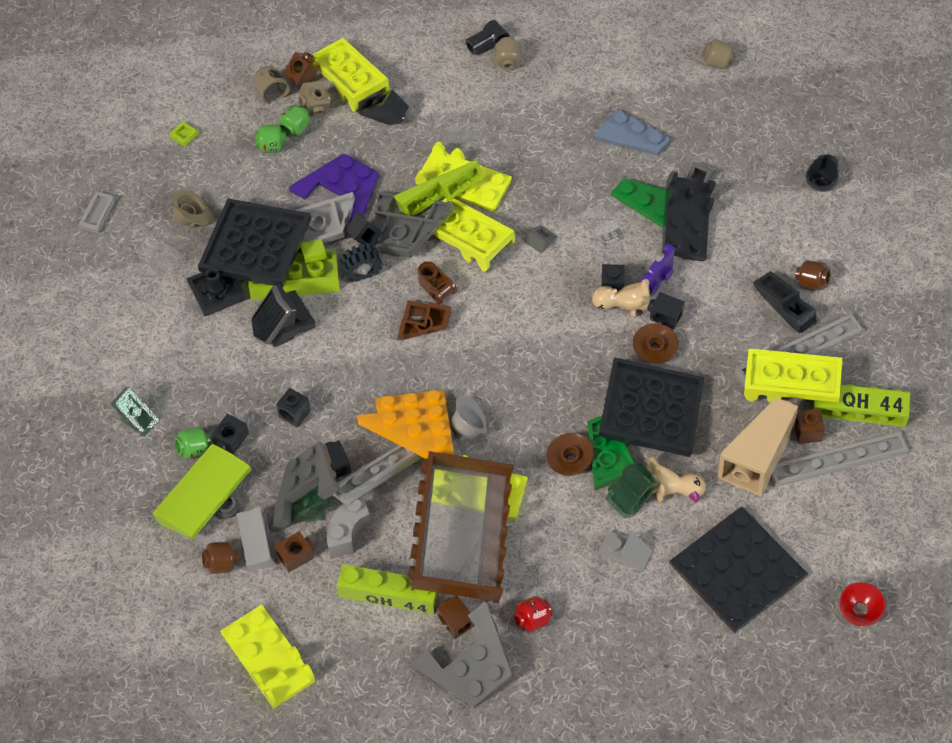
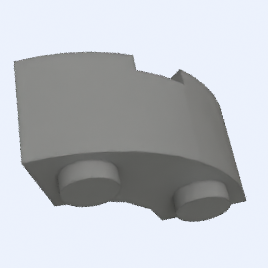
(345, 526)

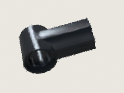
(486, 38)

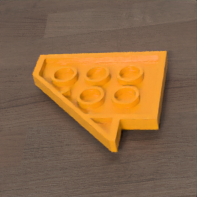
(413, 422)

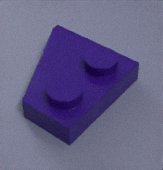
(660, 270)

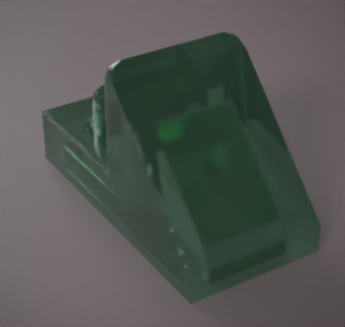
(134, 411)
(309, 507)

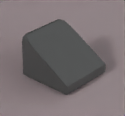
(700, 173)
(539, 238)

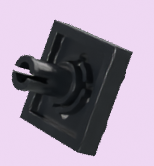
(213, 284)

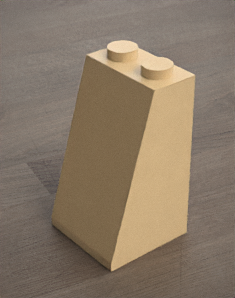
(758, 448)

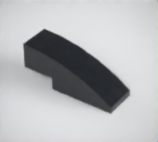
(786, 301)

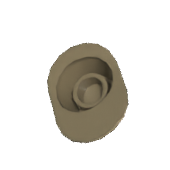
(191, 209)

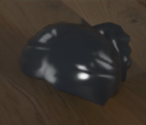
(823, 167)

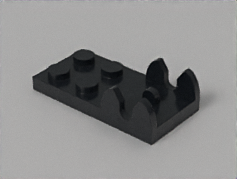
(687, 216)

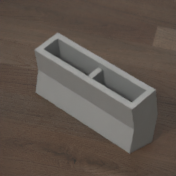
(256, 539)

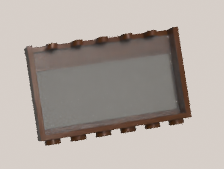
(461, 526)

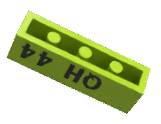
(868, 405)
(383, 589)

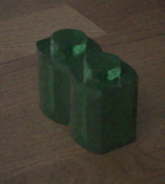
(632, 490)

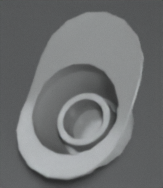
(468, 419)

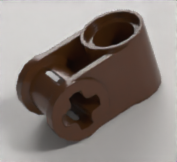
(436, 285)

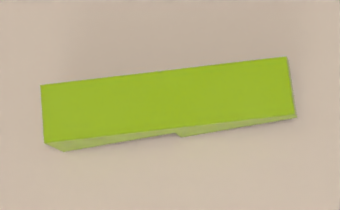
(448, 185)

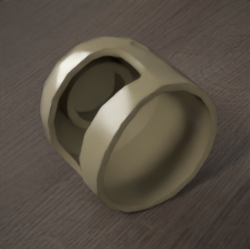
(265, 77)

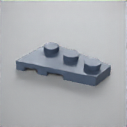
(631, 133)

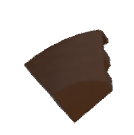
(434, 319)

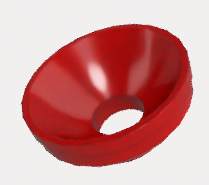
(867, 595)

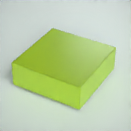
(183, 134)
(313, 251)

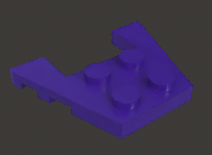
(341, 177)

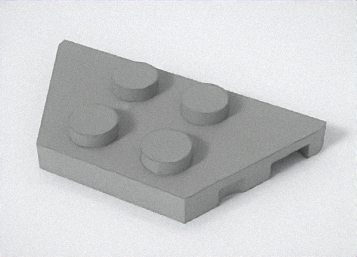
(329, 218)

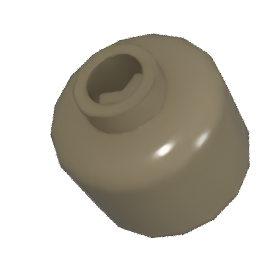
(508, 53)
(718, 54)

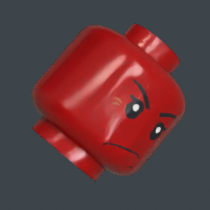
(533, 614)

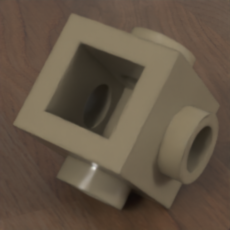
(314, 98)

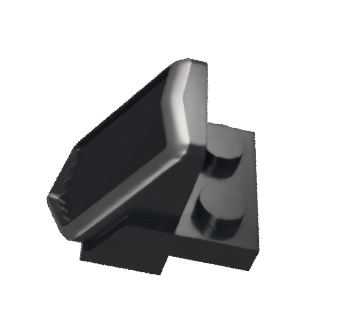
(280, 317)

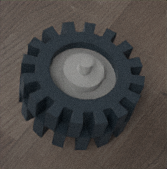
(360, 262)

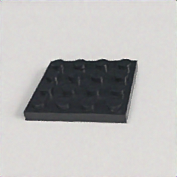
(255, 242)
(651, 407)
(738, 569)

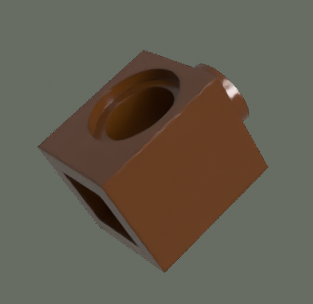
(301, 68)
(809, 426)
(295, 541)
(454, 615)

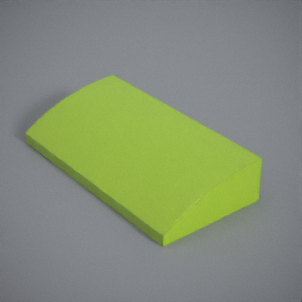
(305, 278)
(201, 492)

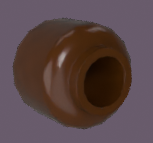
(813, 275)
(219, 557)

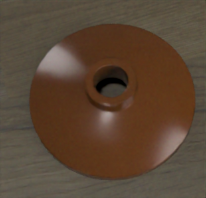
(655, 335)
(567, 445)

